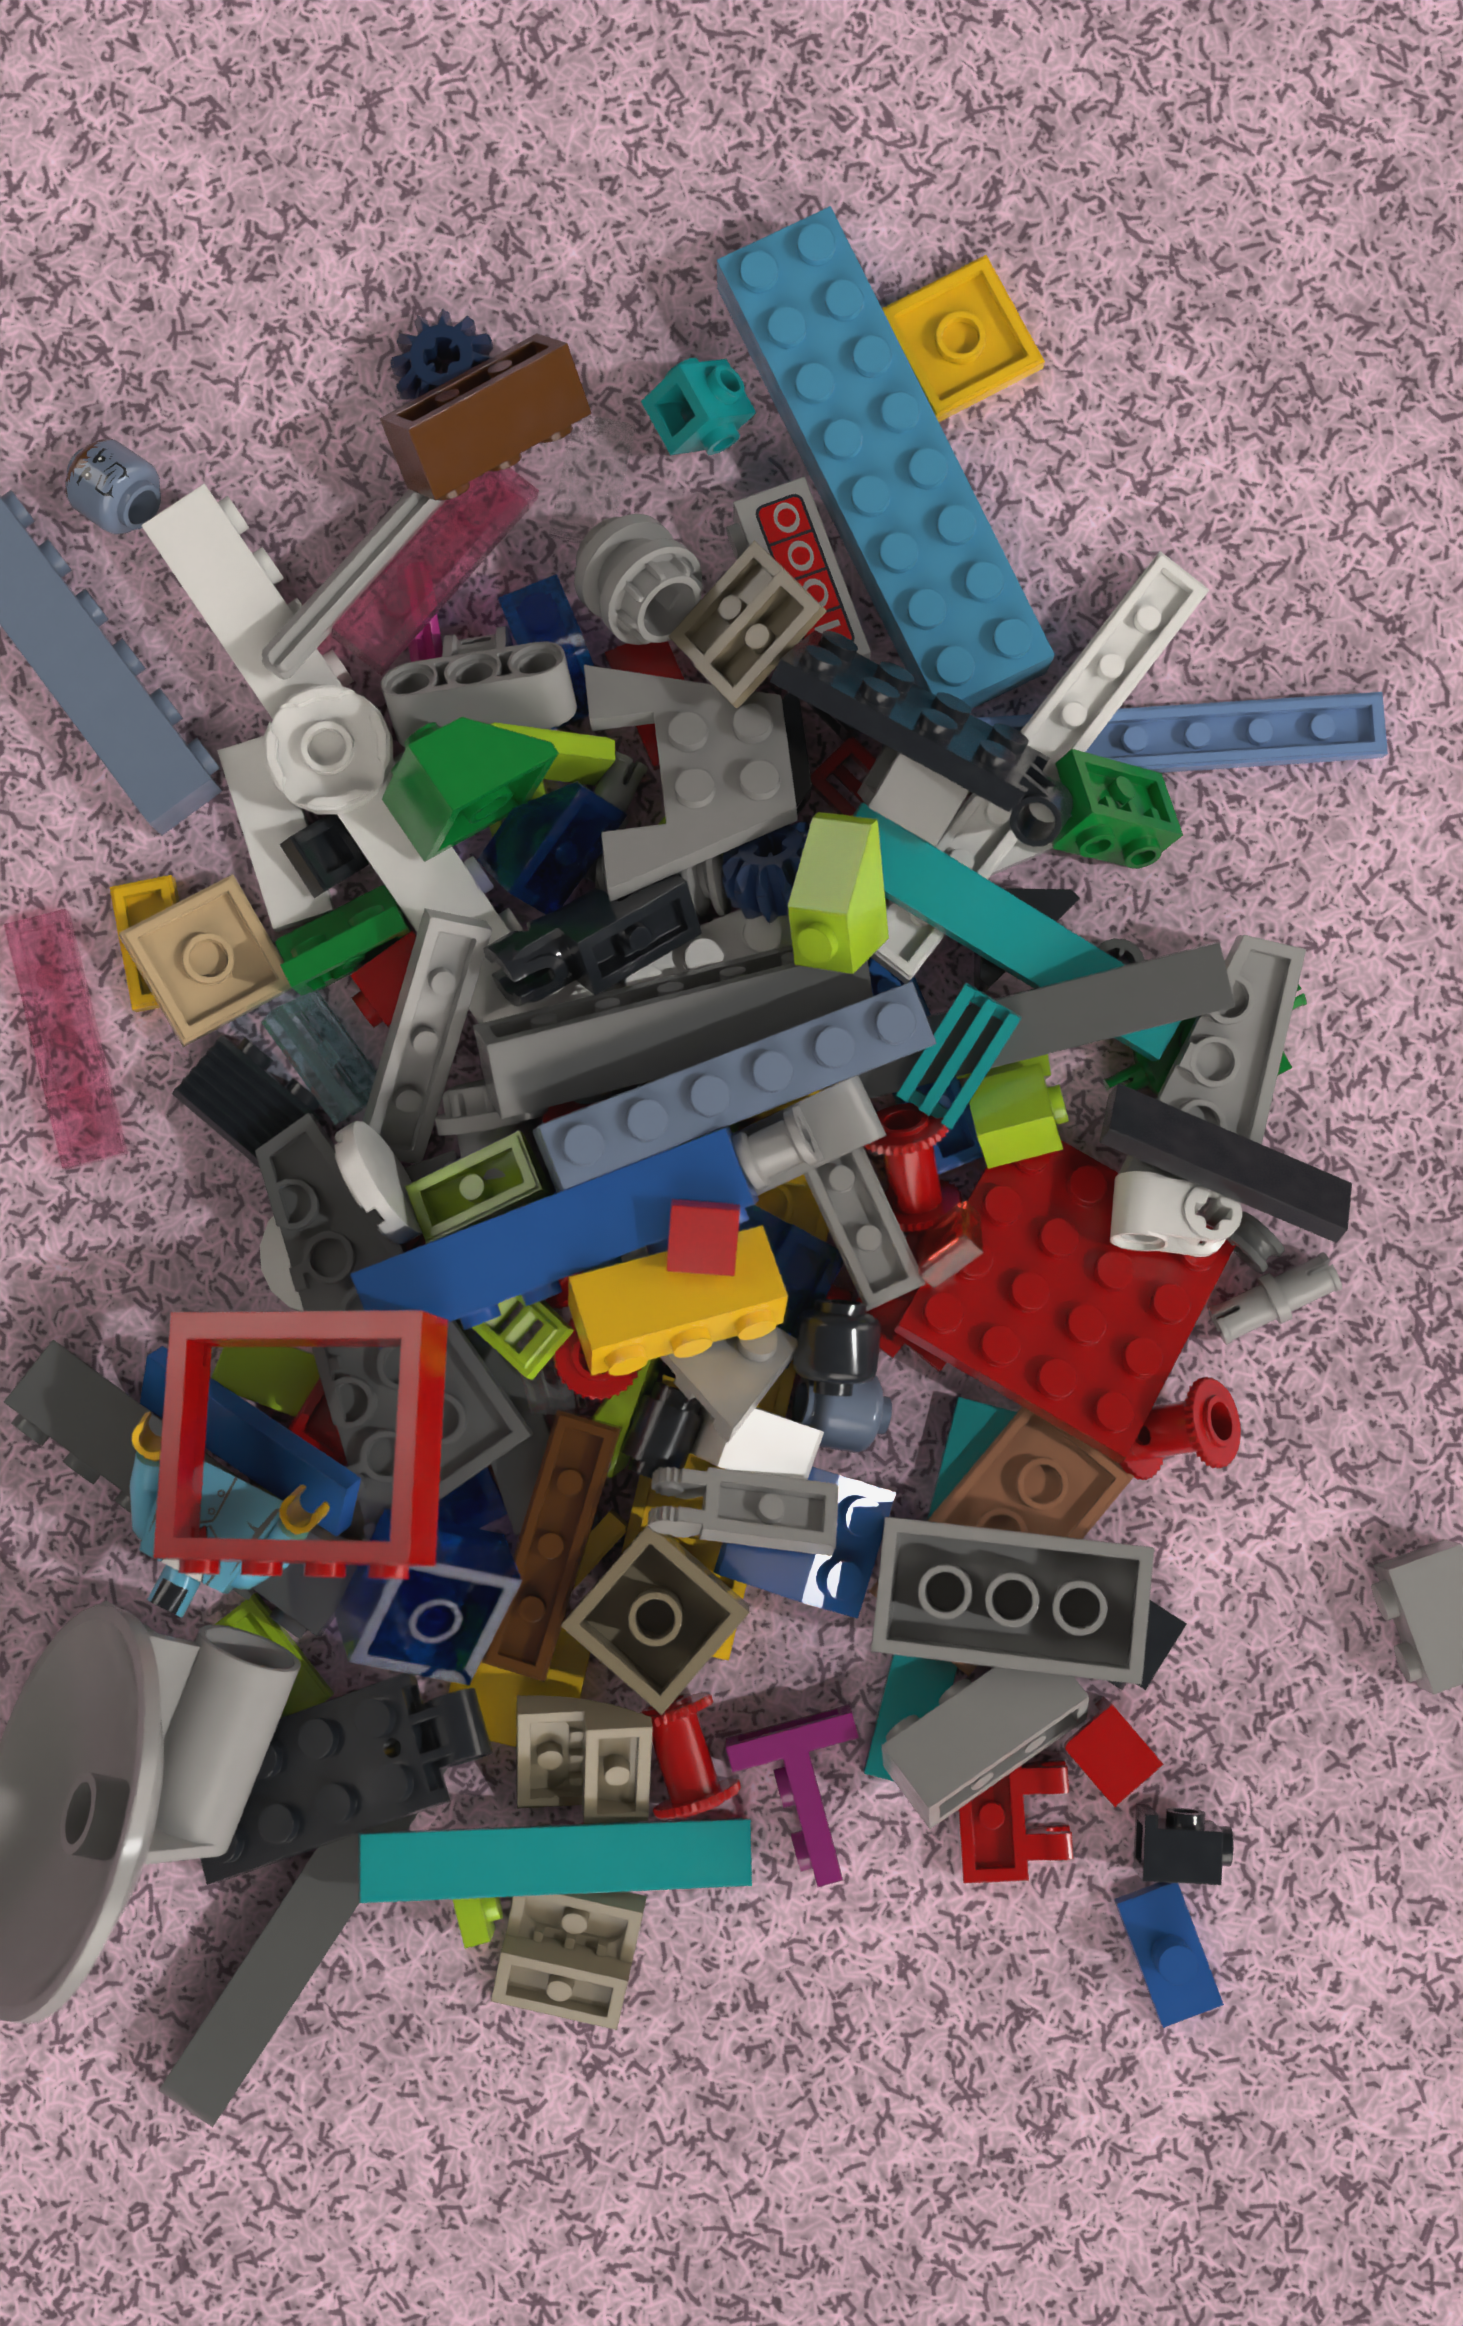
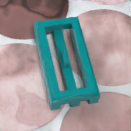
(930, 1103)

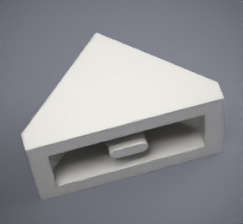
(761, 1445)

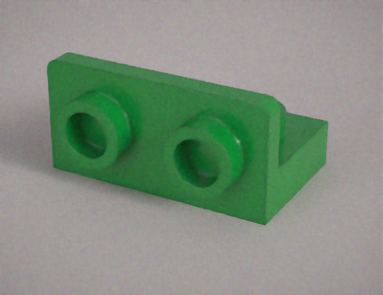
(1117, 811)
(341, 941)

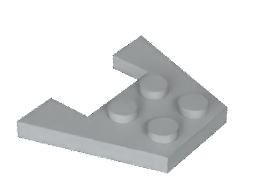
(719, 770)

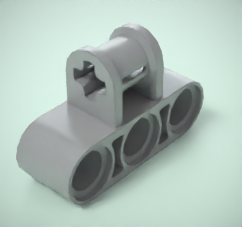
(483, 682)
(807, 1135)

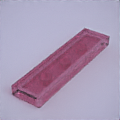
(433, 567)
(65, 1039)

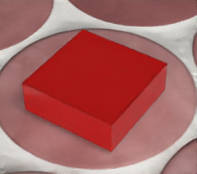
(703, 1237)

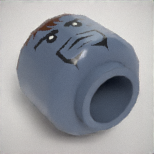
(113, 486)

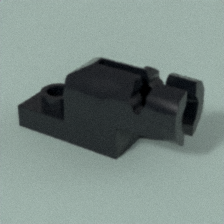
(594, 941)

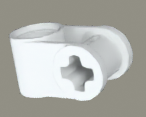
(1160, 1215)

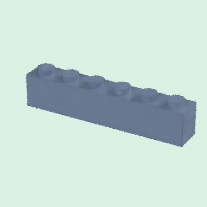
(97, 679)
(733, 1087)

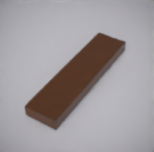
(554, 1542)

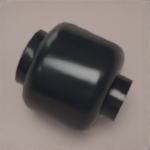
(837, 1346)

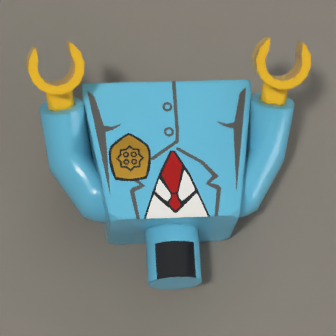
(227, 1511)

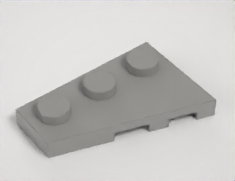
(731, 1373)

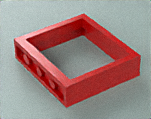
(416, 1444)

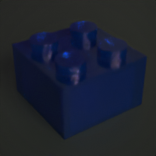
(440, 1615)

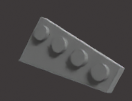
(1236, 1053)

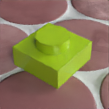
(477, 1919)

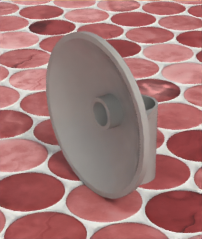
(117, 1762)

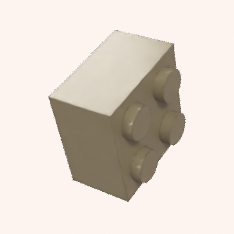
(656, 1617)

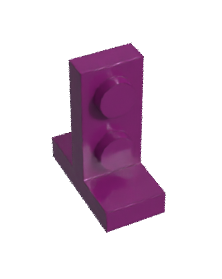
(797, 1780)

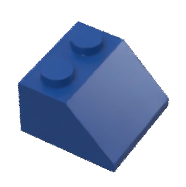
(821, 1581)

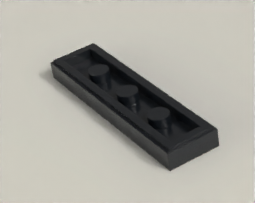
(1226, 1163)

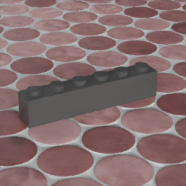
(652, 1029)
(96, 1423)

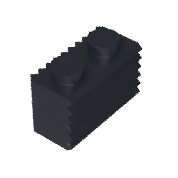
(242, 1098)

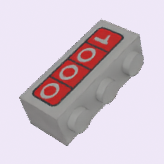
(792, 532)

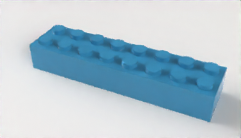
(882, 462)

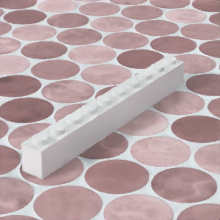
(245, 613)

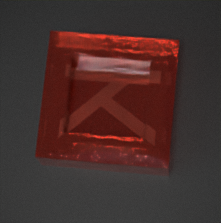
(949, 1244)

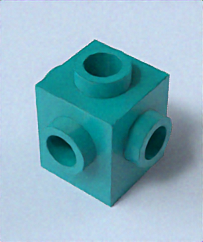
(699, 407)

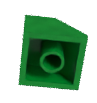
(462, 781)

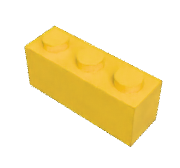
(648, 1312)

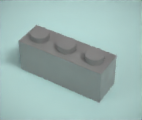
(979, 1736)

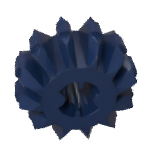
(435, 343)
(763, 872)

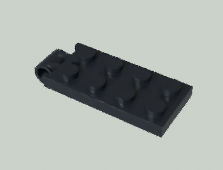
(927, 729)
(339, 1772)

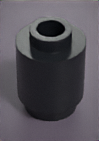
(662, 1430)

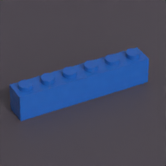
(557, 1236)

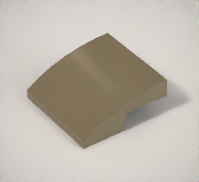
(746, 624)
(583, 1756)
(570, 1955)

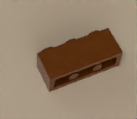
(486, 417)

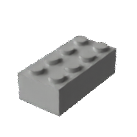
(1013, 1600)

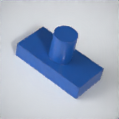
(1168, 1952)

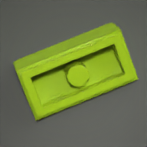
(462, 1198)

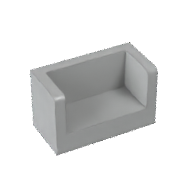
(911, 795)

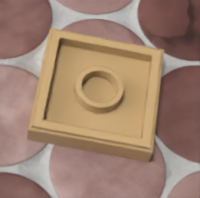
(207, 960)

